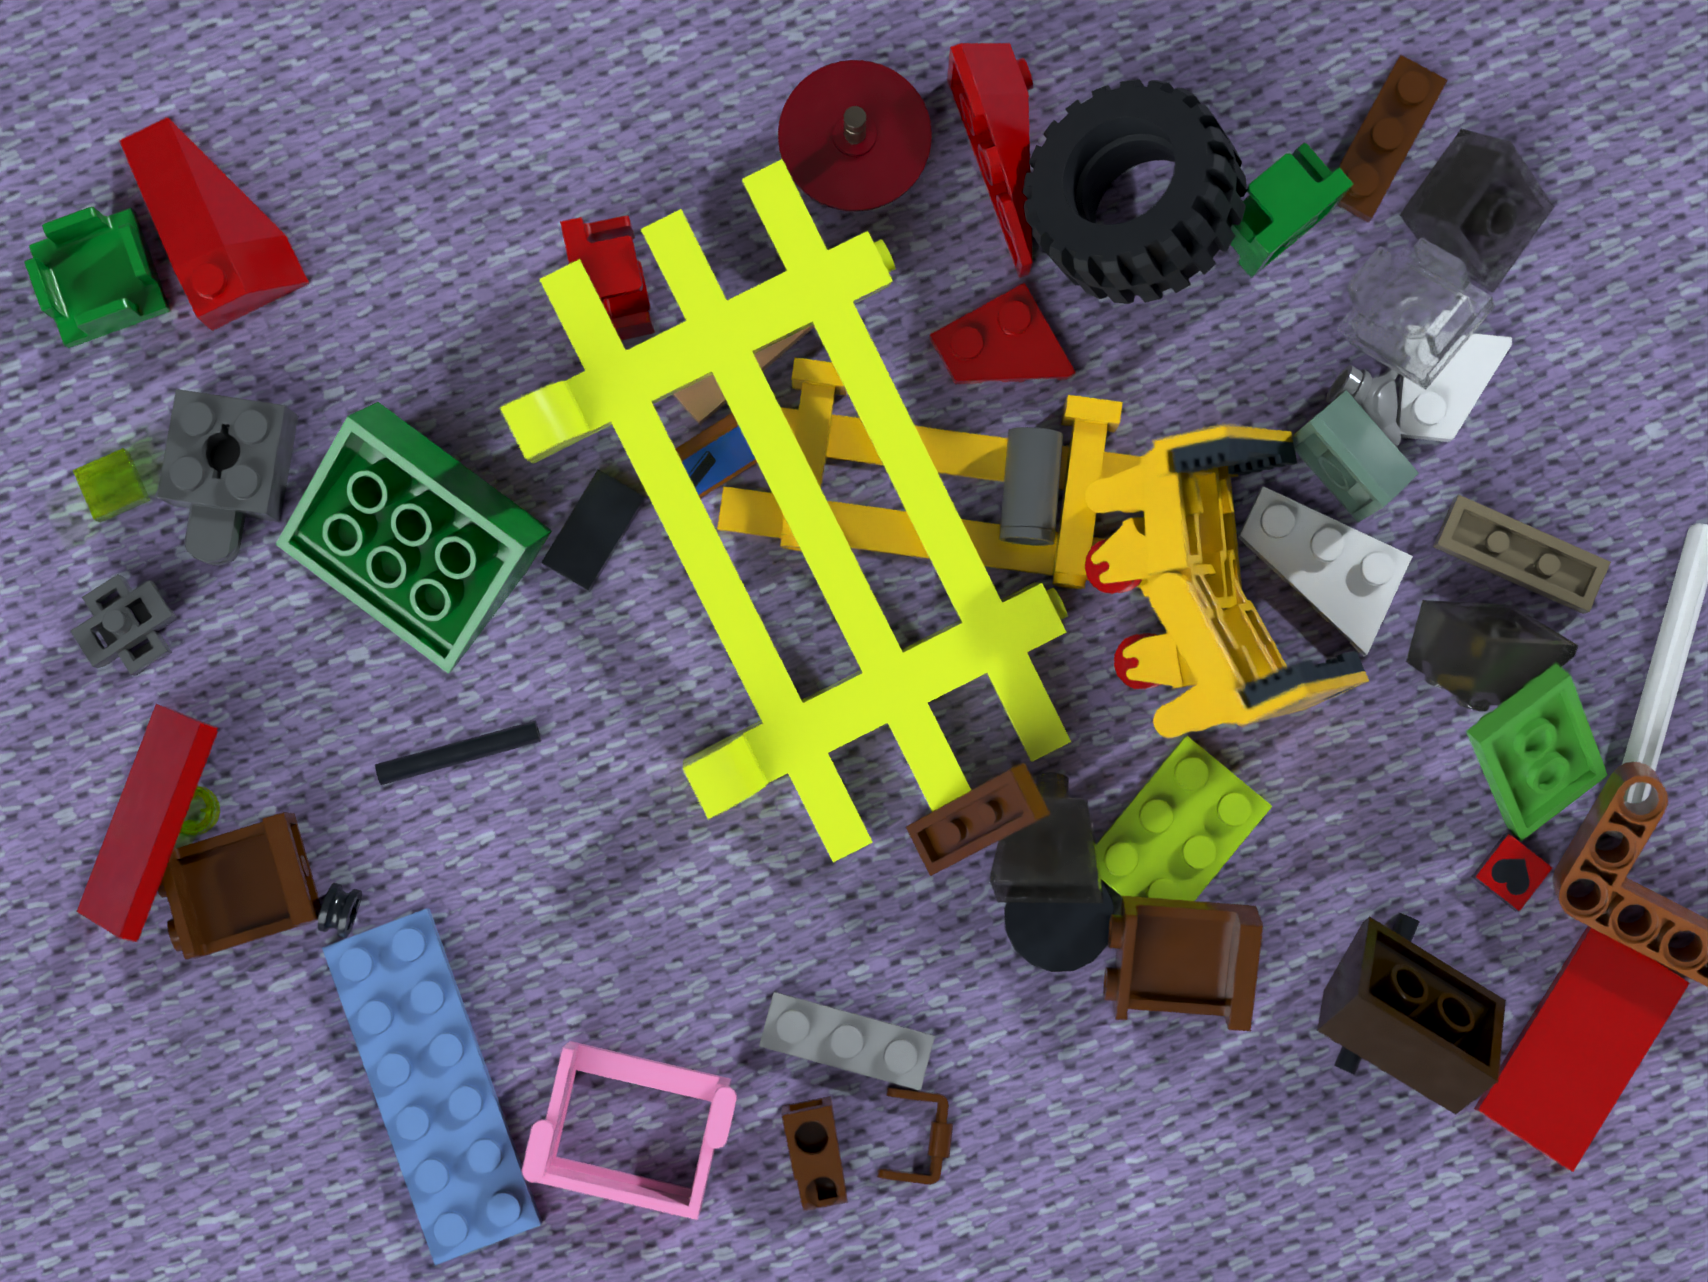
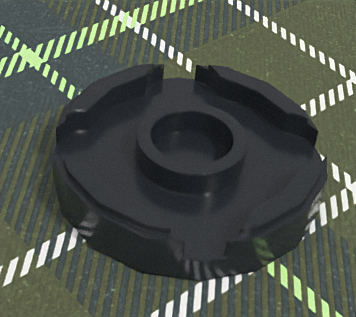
(1059, 934)

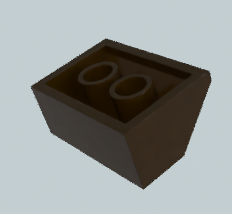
(1414, 1017)

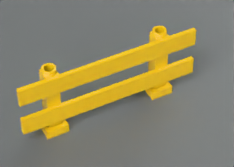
(952, 453)

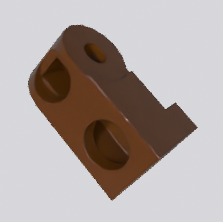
(815, 1152)

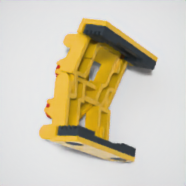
(1195, 585)

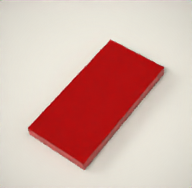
(147, 822)
(1581, 1047)

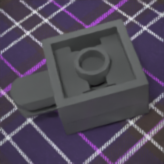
(224, 465)

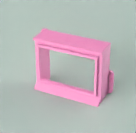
(545, 1168)

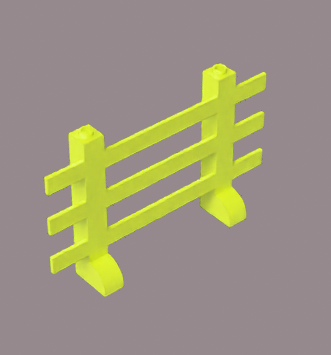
(722, 342)

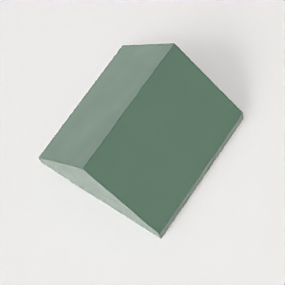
(1353, 457)

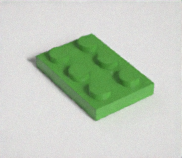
(1537, 751)

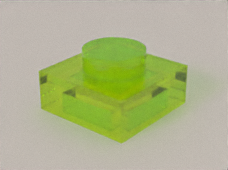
(111, 485)

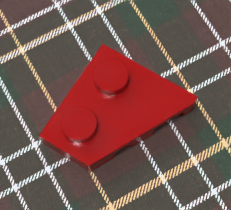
(1002, 343)

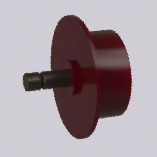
(854, 135)

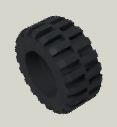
(1098, 145)

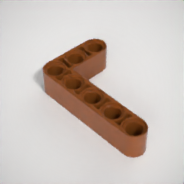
(1615, 891)

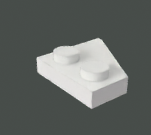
(1449, 399)

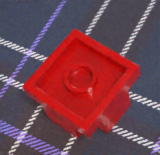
(613, 268)

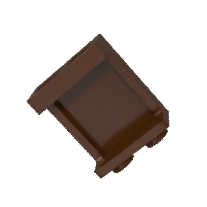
(239, 887)
(1184, 959)

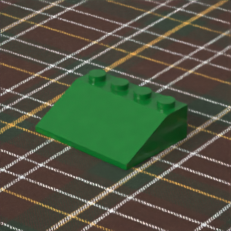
(411, 535)

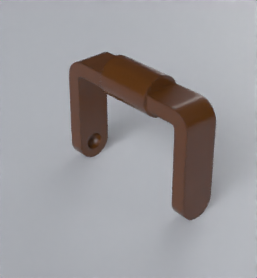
(939, 1138)

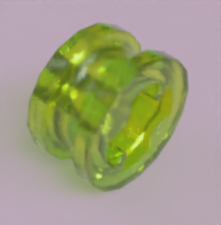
(211, 817)

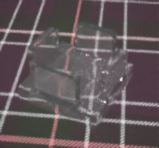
(1413, 310)

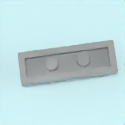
(847, 1040)

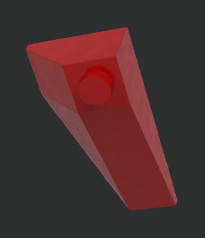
(994, 109)
(213, 234)

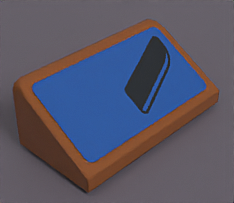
(716, 455)

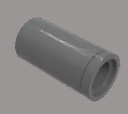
(1031, 486)

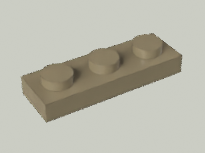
(1521, 554)

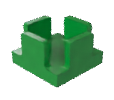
(1285, 206)
(95, 275)

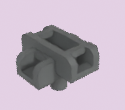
(121, 628)

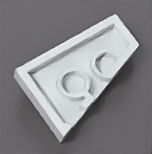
(1328, 563)

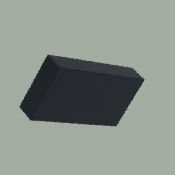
(593, 530)

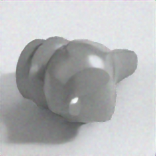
(1374, 395)

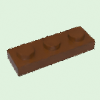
(1388, 134)
(978, 819)

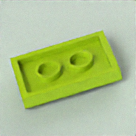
(1179, 828)

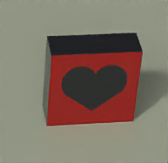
(1512, 872)

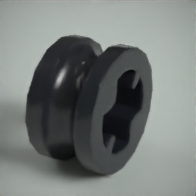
(339, 910)

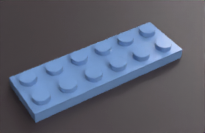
(432, 1086)

